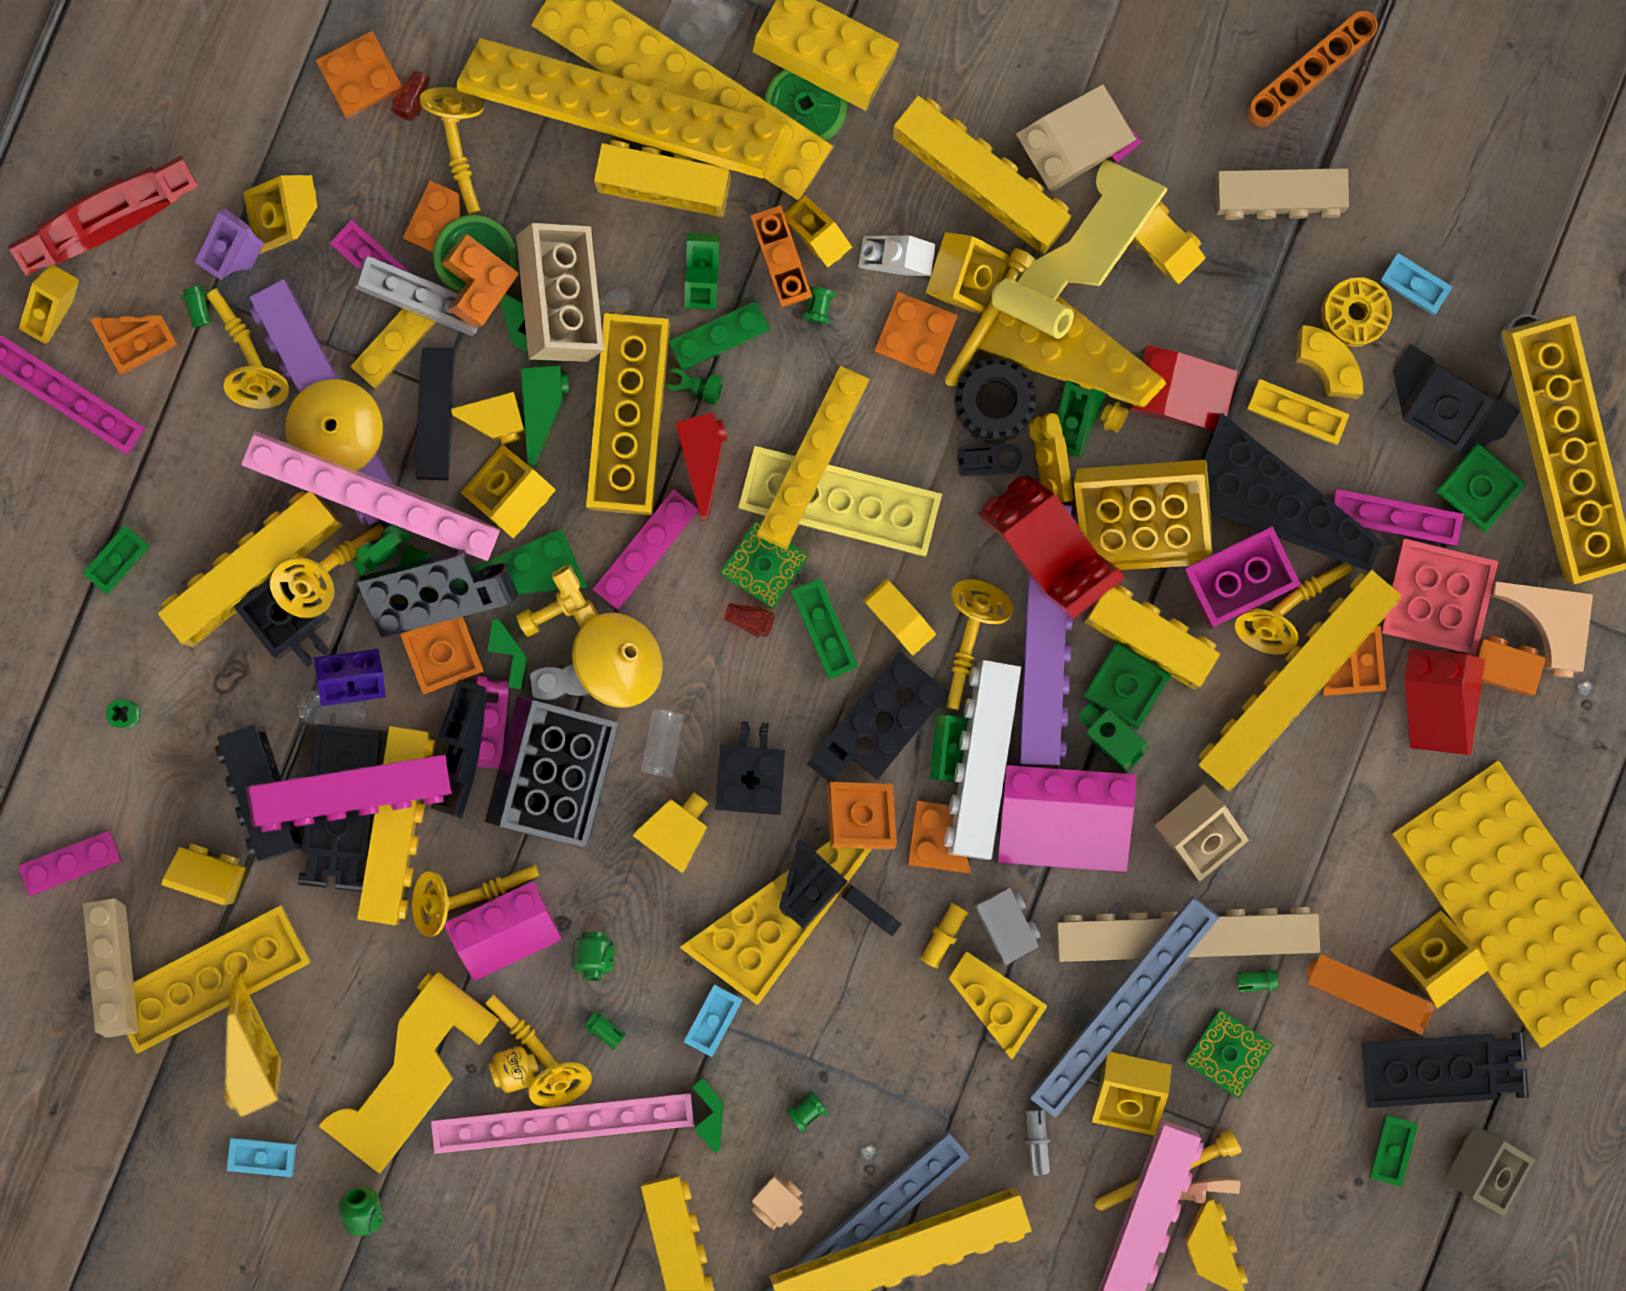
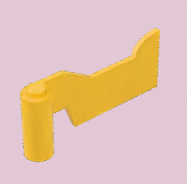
(416, 1075)

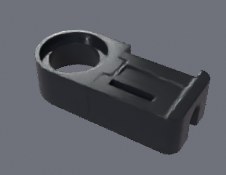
(985, 461)
(871, 910)

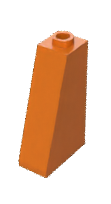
(1370, 994)

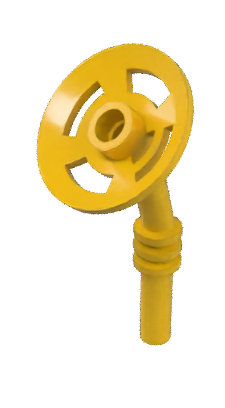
(450, 112)
(256, 379)
(310, 574)
(977, 613)
(1270, 624)
(439, 904)
(555, 1073)

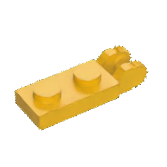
(1052, 455)

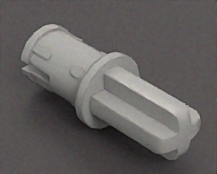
(1037, 1142)

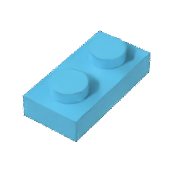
(1415, 284)
(713, 1020)
(261, 1157)

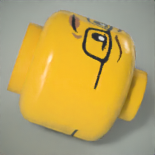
(513, 1069)

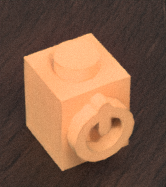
(778, 1203)

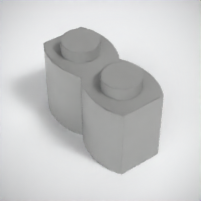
(555, 683)

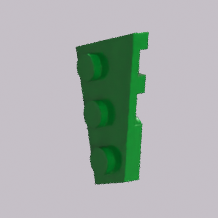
(535, 562)

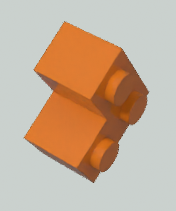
(485, 279)

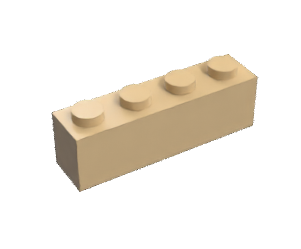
(1282, 193)
(110, 968)

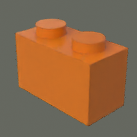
(1511, 667)

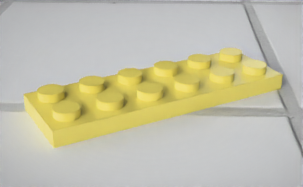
(849, 503)

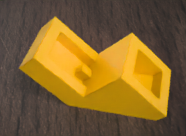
(899, 617)

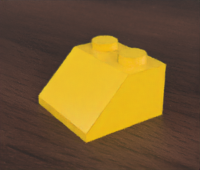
(967, 272)
(508, 491)
(205, 875)
(1439, 959)
(1132, 1093)

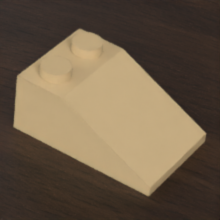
(1076, 137)

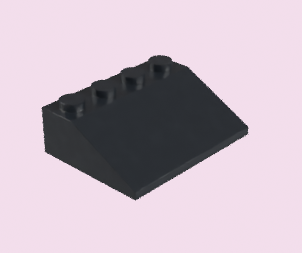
(551, 772)

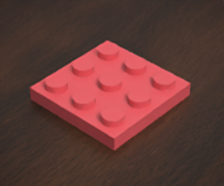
(1441, 597)

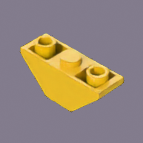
(1212, 1249)

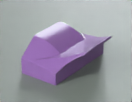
(229, 246)

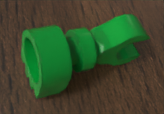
(711, 390)

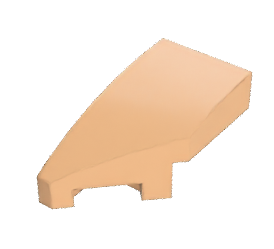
(1197, 1189)

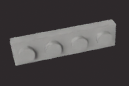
(410, 293)

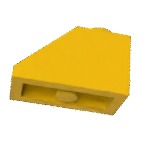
(817, 231)
(48, 303)
(494, 417)

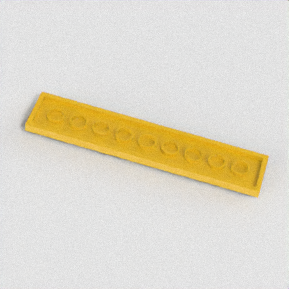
(637, 52)
(620, 107)

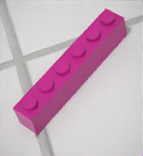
(348, 791)

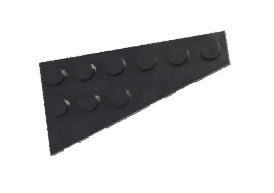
(1264, 492)

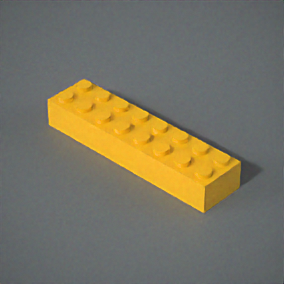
(1568, 447)

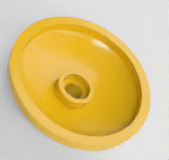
(357, 420)
(605, 668)

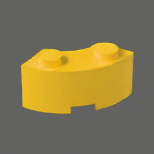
(1168, 245)
(1331, 361)

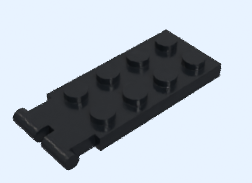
(339, 844)
(1443, 1070)

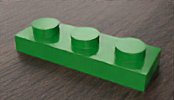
(719, 336)
(824, 629)

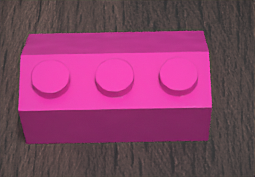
(1241, 577)
(503, 931)

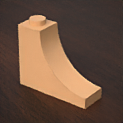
(1560, 620)

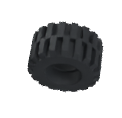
(1008, 375)

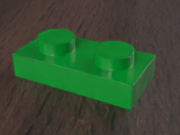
(116, 560)
(946, 746)
(1393, 1150)

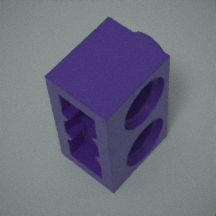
(349, 677)

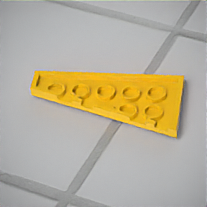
(1081, 356)
(757, 937)

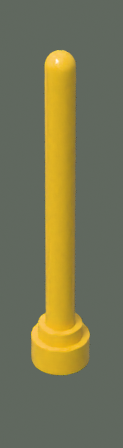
(1018, 263)
(1225, 1145)

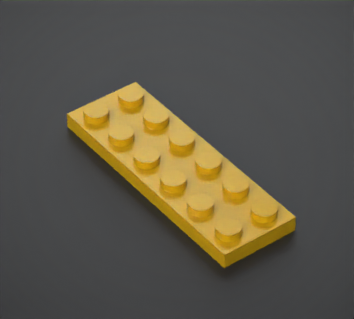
(203, 979)

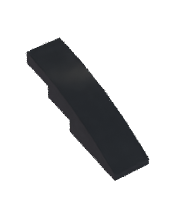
(435, 414)
(462, 743)

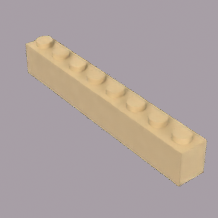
(1229, 936)

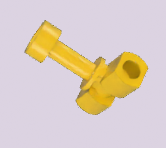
(568, 601)

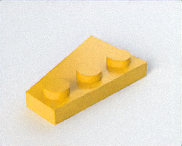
(998, 1002)

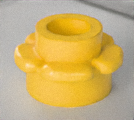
(1114, 416)

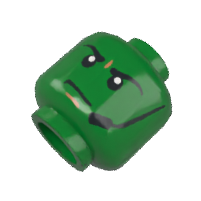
(593, 955)
(361, 1211)

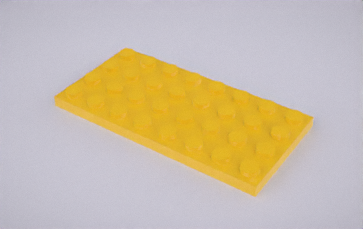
(1517, 903)

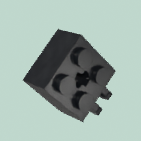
(280, 636)
(766, 764)

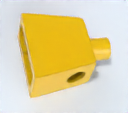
(675, 831)

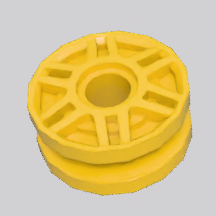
(1375, 307)

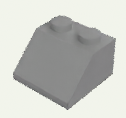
(1007, 925)

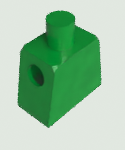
(1124, 747)

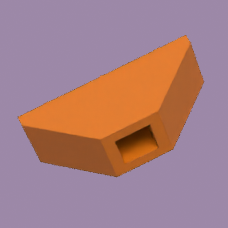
(781, 256)

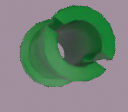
(196, 306)
(1258, 980)
(604, 1030)

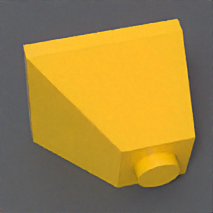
(280, 209)

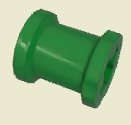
(818, 305)
(113, 713)
(807, 1111)

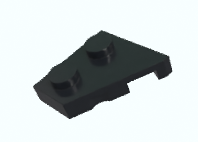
(809, 886)

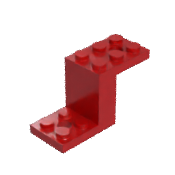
(1050, 545)

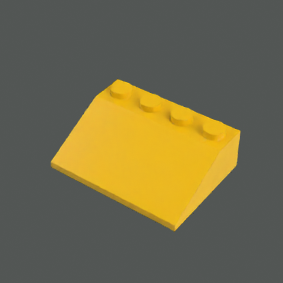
(1146, 513)
(251, 1055)

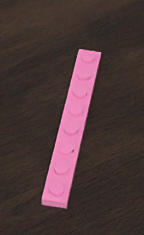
(562, 1123)

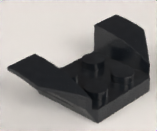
(1448, 405)

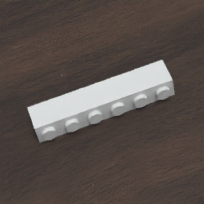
(983, 760)

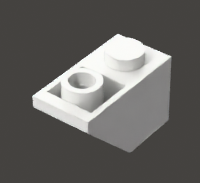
(897, 255)

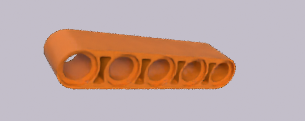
(1319, 55)

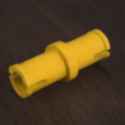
(944, 935)

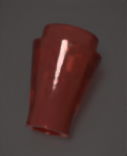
(407, 101)
(752, 619)

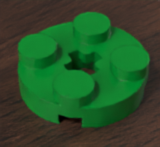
(376, 555)

